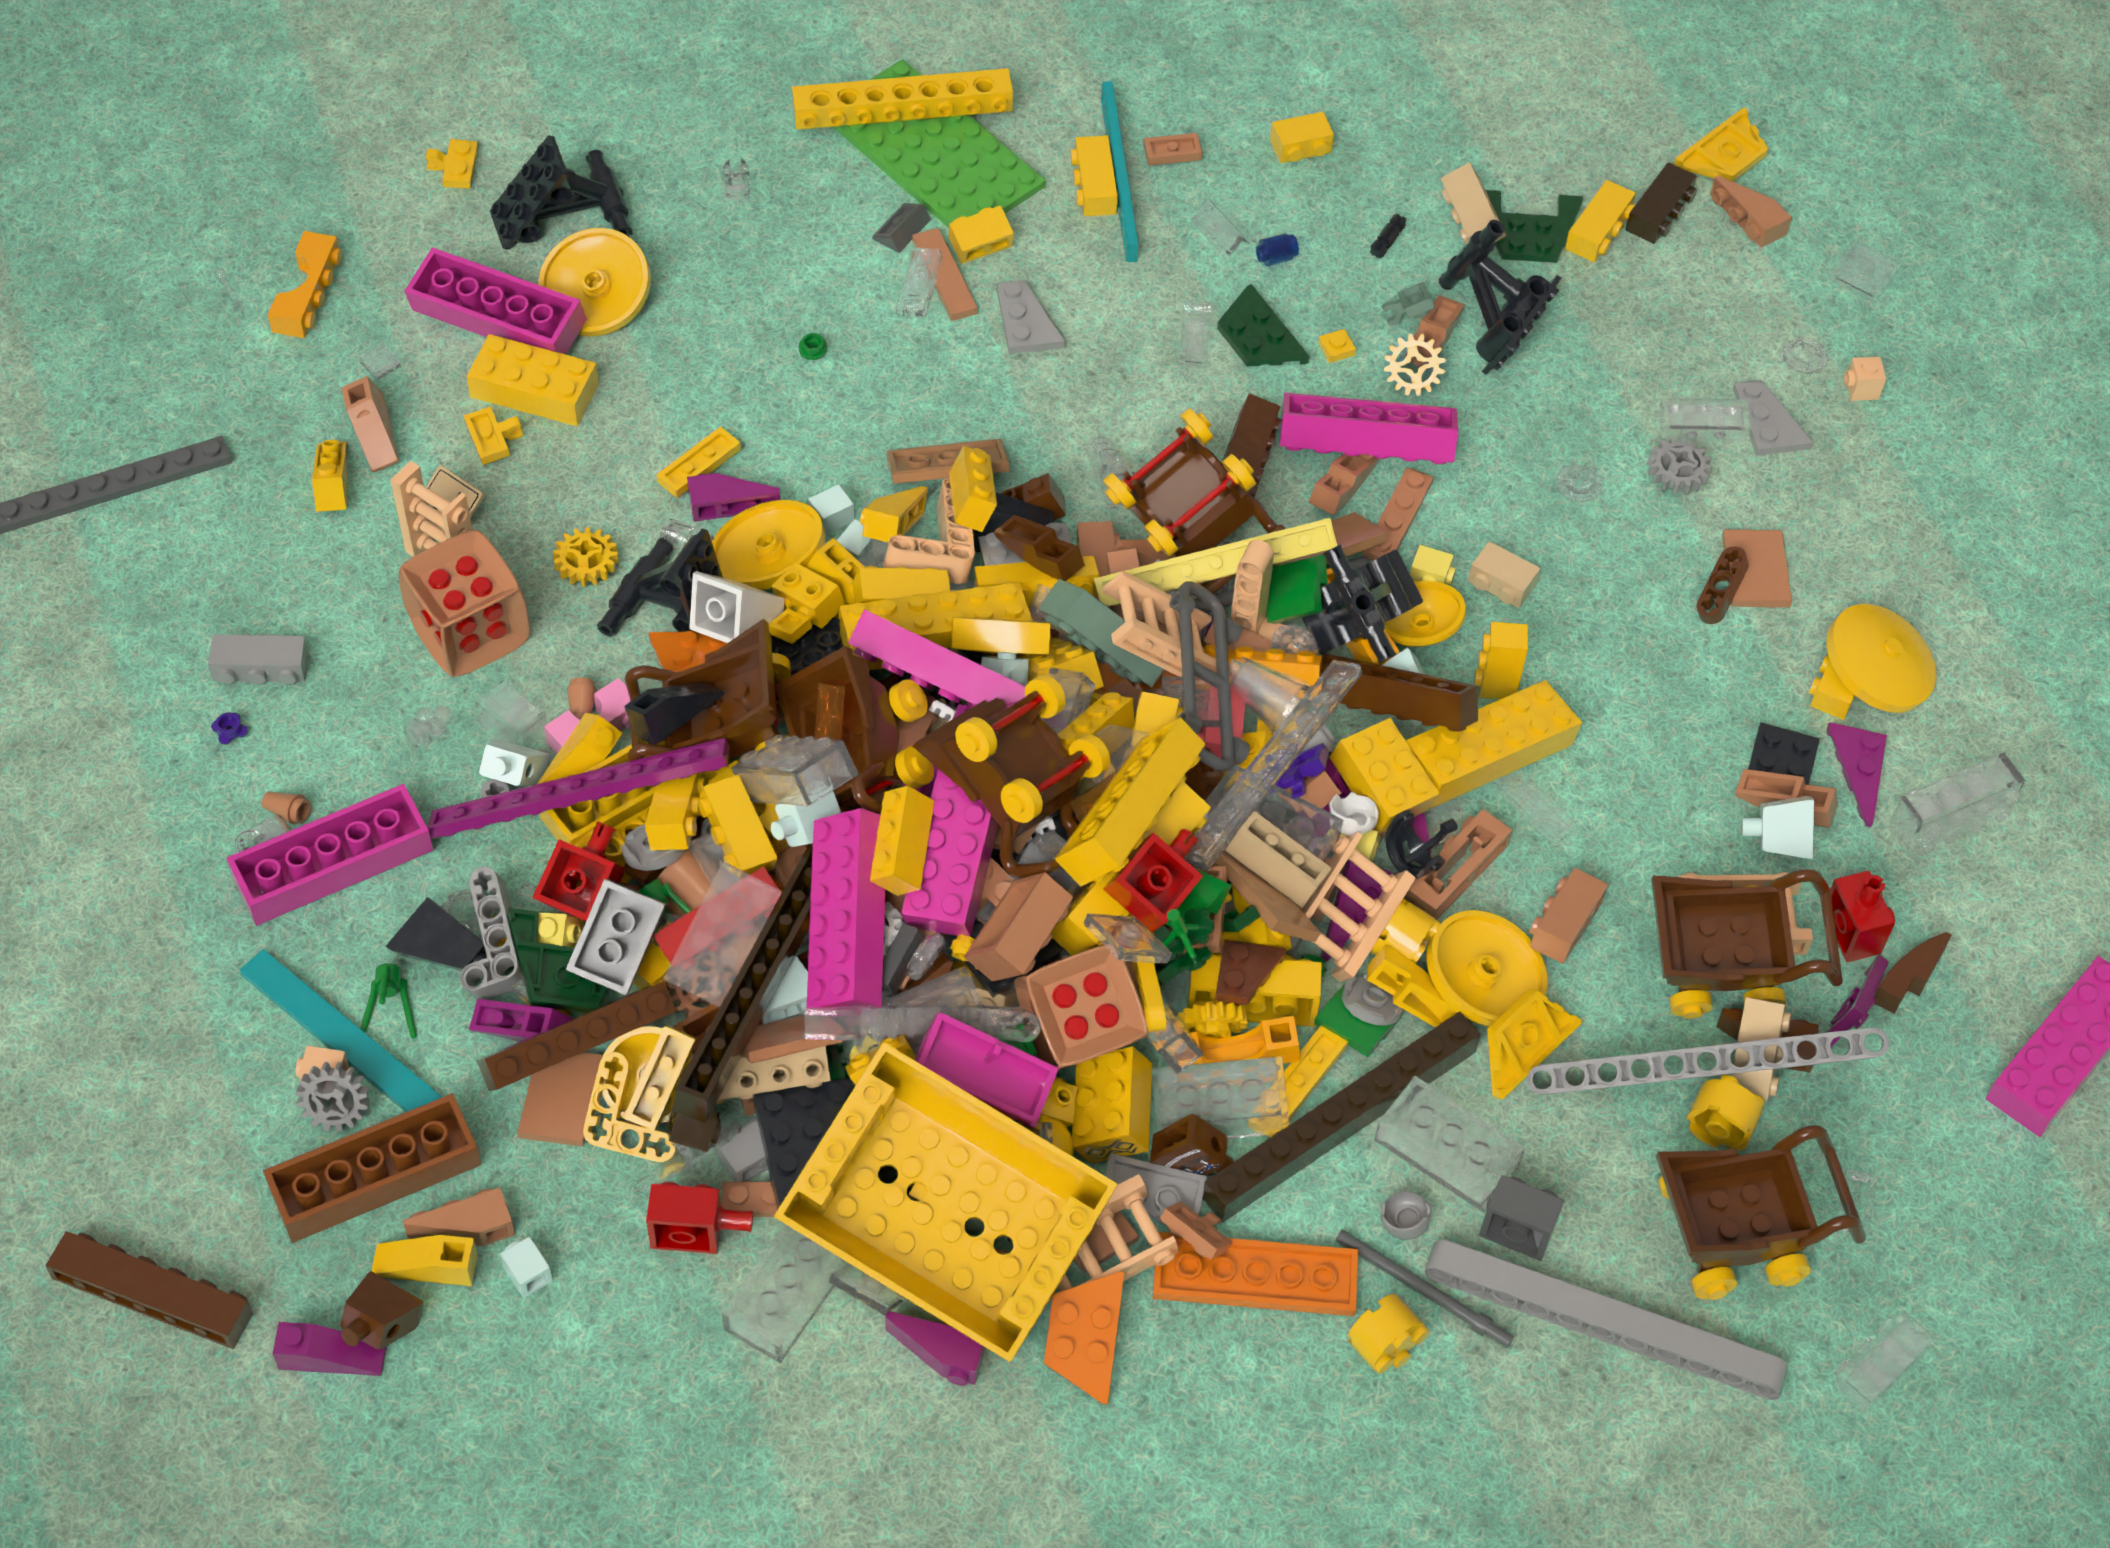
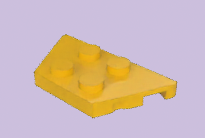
(1725, 150)
(1525, 1038)

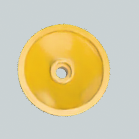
(1432, 620)
(638, 1047)

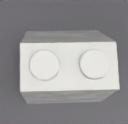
(729, 608)

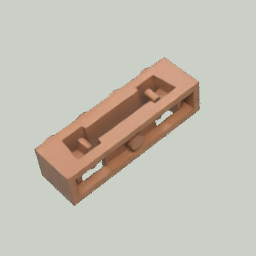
(1489, 840)

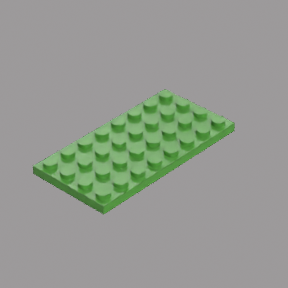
(945, 161)

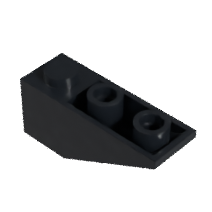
(665, 709)

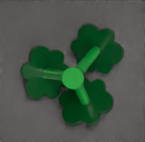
(1191, 932)

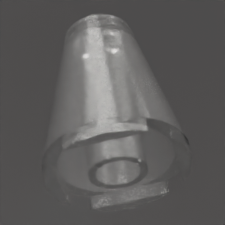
(1266, 690)

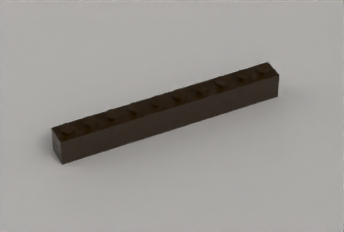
(747, 997)
(1338, 1117)

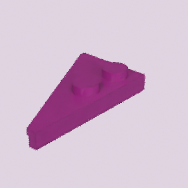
(1861, 761)
(1349, 906)
(1854, 1009)

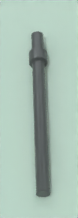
(1479, 1322)

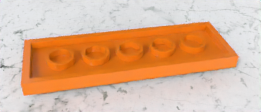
(1262, 1277)

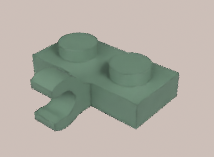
(1413, 301)

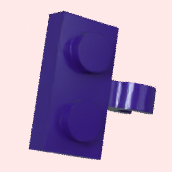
(1308, 763)

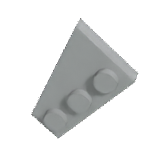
(1025, 320)
(1771, 424)
(1164, 1184)

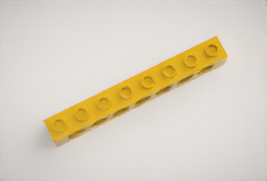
(902, 98)

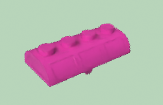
(987, 1068)

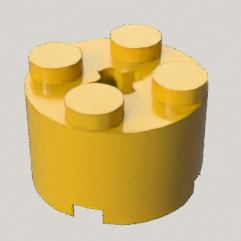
(1407, 931)
(1725, 1113)
(1387, 1334)

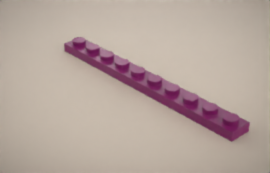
(579, 788)

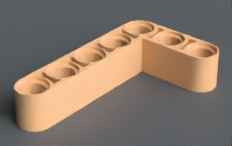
(950, 553)
(1252, 590)

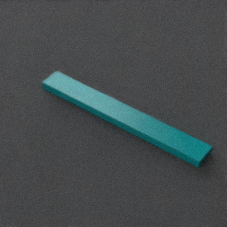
(1124, 201)
(337, 1032)

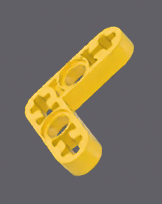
(614, 1126)

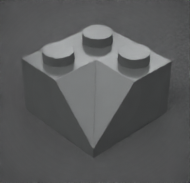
(1521, 1217)

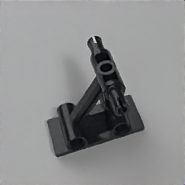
(546, 190)
(1523, 303)
(663, 585)
(1362, 602)

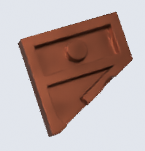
(1245, 969)

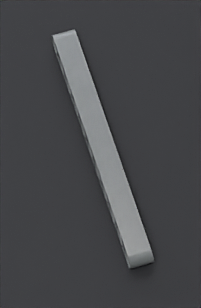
(1723, 1066)
(1607, 1319)

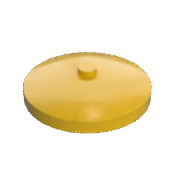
(604, 273)
(767, 541)
(1881, 658)
(1483, 964)

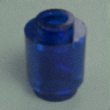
(1277, 249)

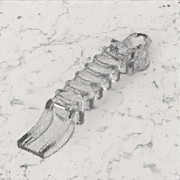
(854, 1020)

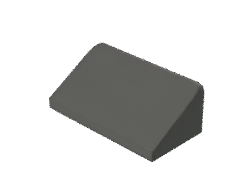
(899, 228)
(898, 957)

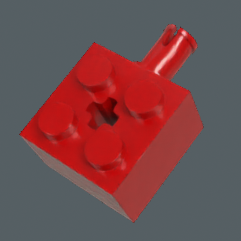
(572, 864)
(1166, 868)
(1861, 915)
(690, 1218)

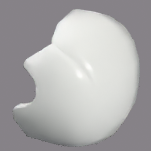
(1357, 811)

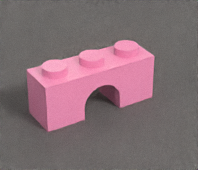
(609, 705)

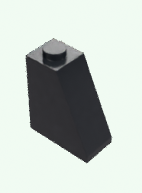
(1008, 507)
(437, 938)

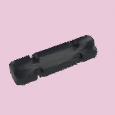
(1388, 236)

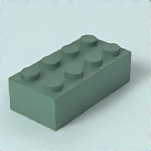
(1091, 626)

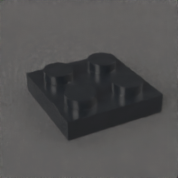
(1783, 752)

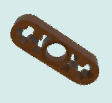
(1723, 597)

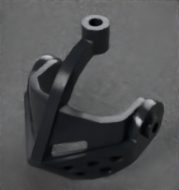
(1402, 830)

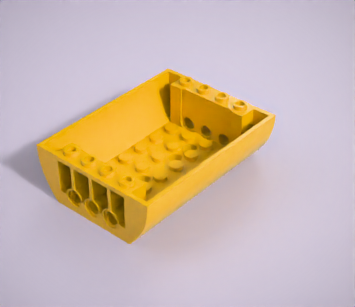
(971, 1168)

